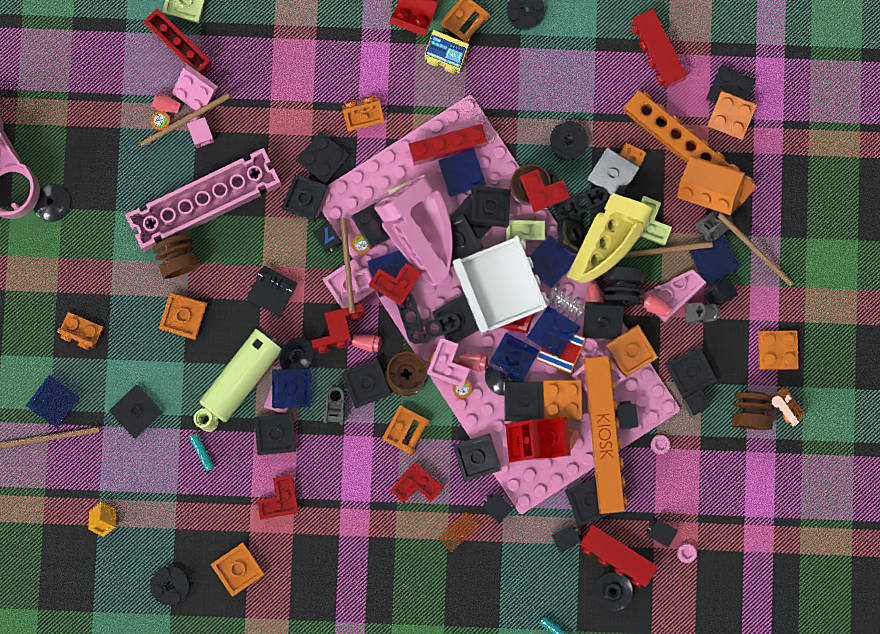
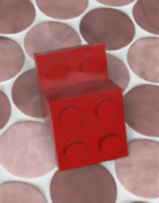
(414, 15)
(338, 329)
(538, 439)

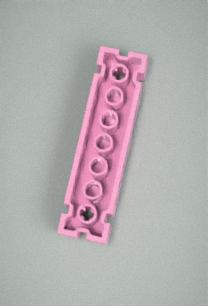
(203, 199)

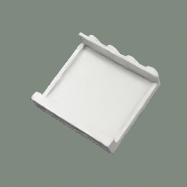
(500, 285)

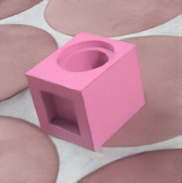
(200, 132)

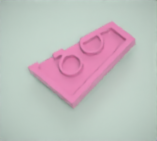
(677, 291)

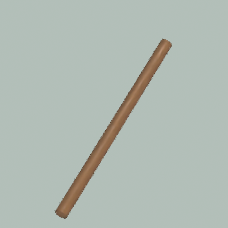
(184, 120)
(669, 249)
(755, 249)
(347, 265)
(49, 437)

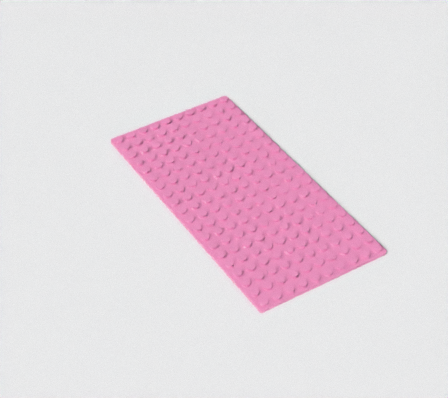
(483, 411)

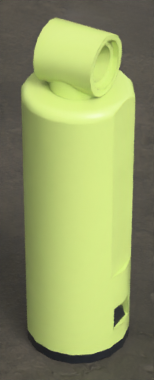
(238, 379)

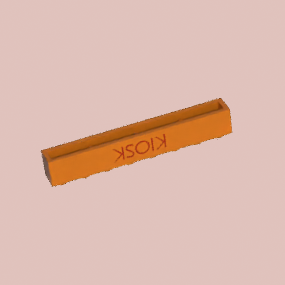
(604, 435)

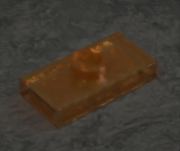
(458, 532)

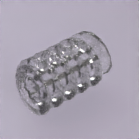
(565, 302)

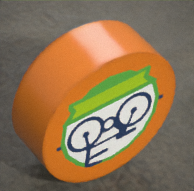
(160, 120)
(359, 245)
(462, 392)

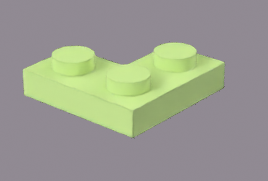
(526, 230)
(655, 230)

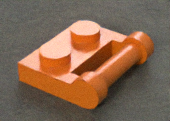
(460, 15)
(791, 410)
(399, 427)

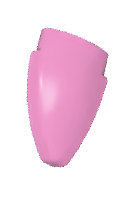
(419, 227)

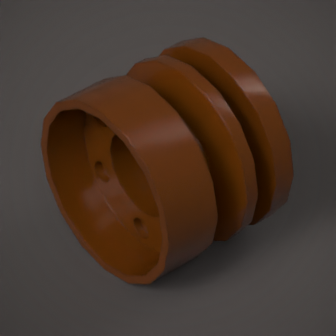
(516, 186)
(175, 253)
(409, 363)
(753, 411)

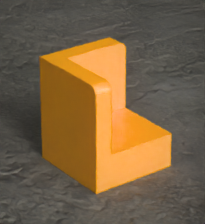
(102, 519)

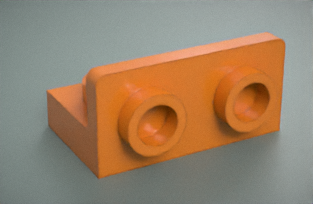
(362, 113)
(81, 331)

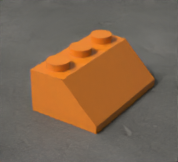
(711, 185)

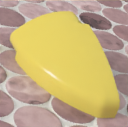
(610, 237)

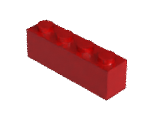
(177, 42)
(658, 48)
(447, 144)
(618, 555)

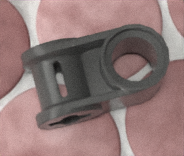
(713, 226)
(699, 312)
(334, 408)

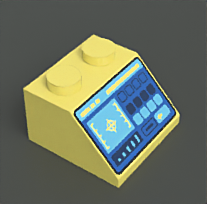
(446, 52)

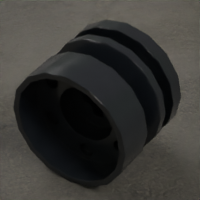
(624, 285)

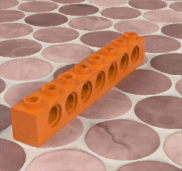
(678, 146)

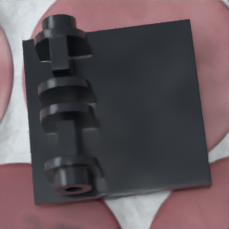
(271, 290)

